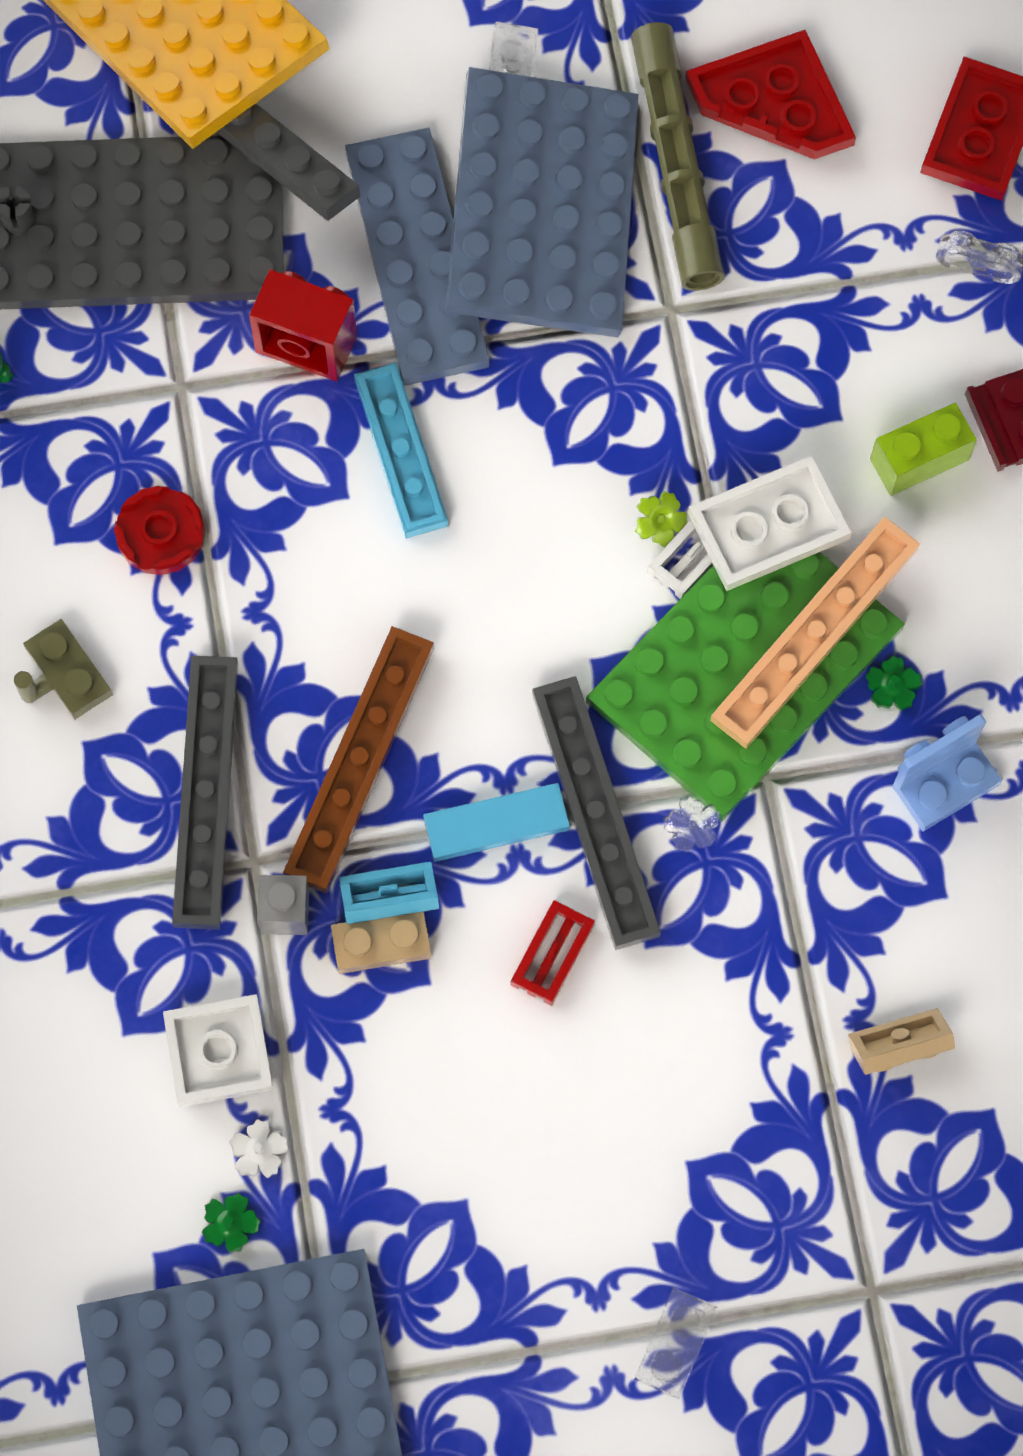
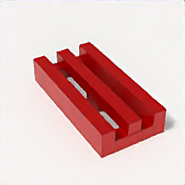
(535, 987)

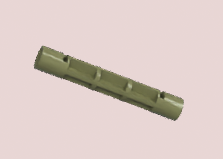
(682, 181)

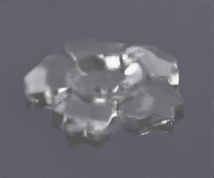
(693, 825)

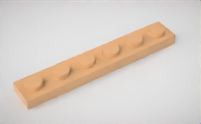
(814, 632)

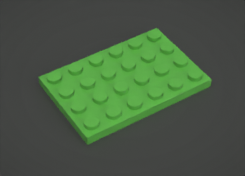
(698, 656)

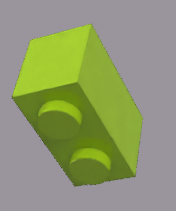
(923, 449)

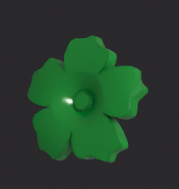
(893, 685)
(230, 1223)

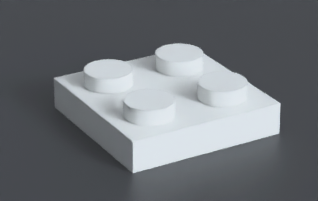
(218, 1050)

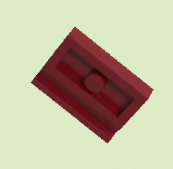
(999, 416)

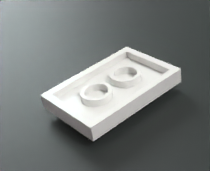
(769, 523)

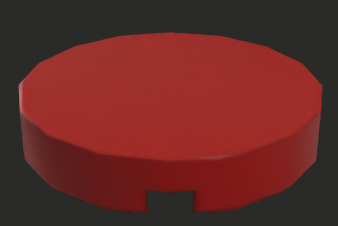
(159, 530)

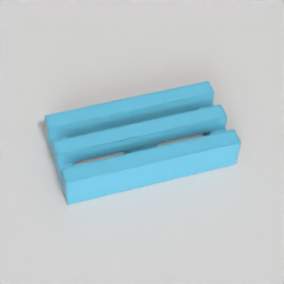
(389, 899)

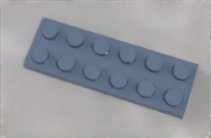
(410, 250)

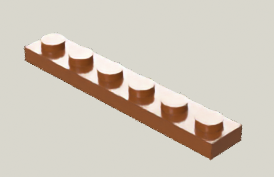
(359, 758)

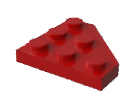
(775, 95)

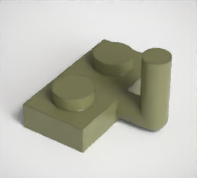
(64, 670)

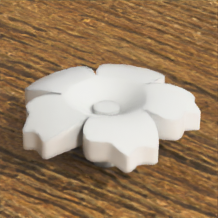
(258, 1150)

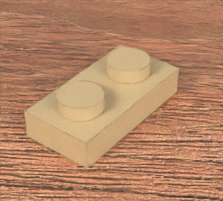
(380, 942)
(901, 1041)

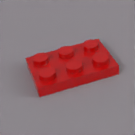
(978, 130)

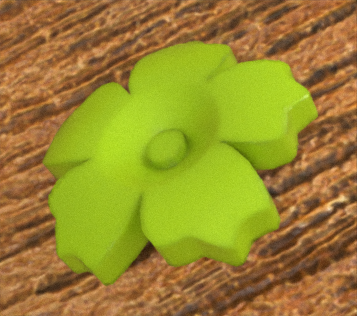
(661, 518)

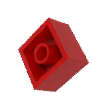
(303, 324)

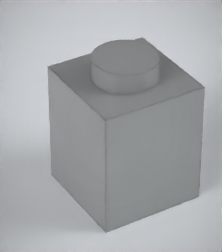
(283, 904)

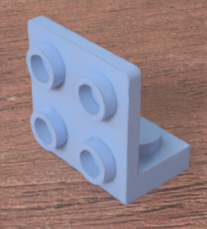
(945, 774)

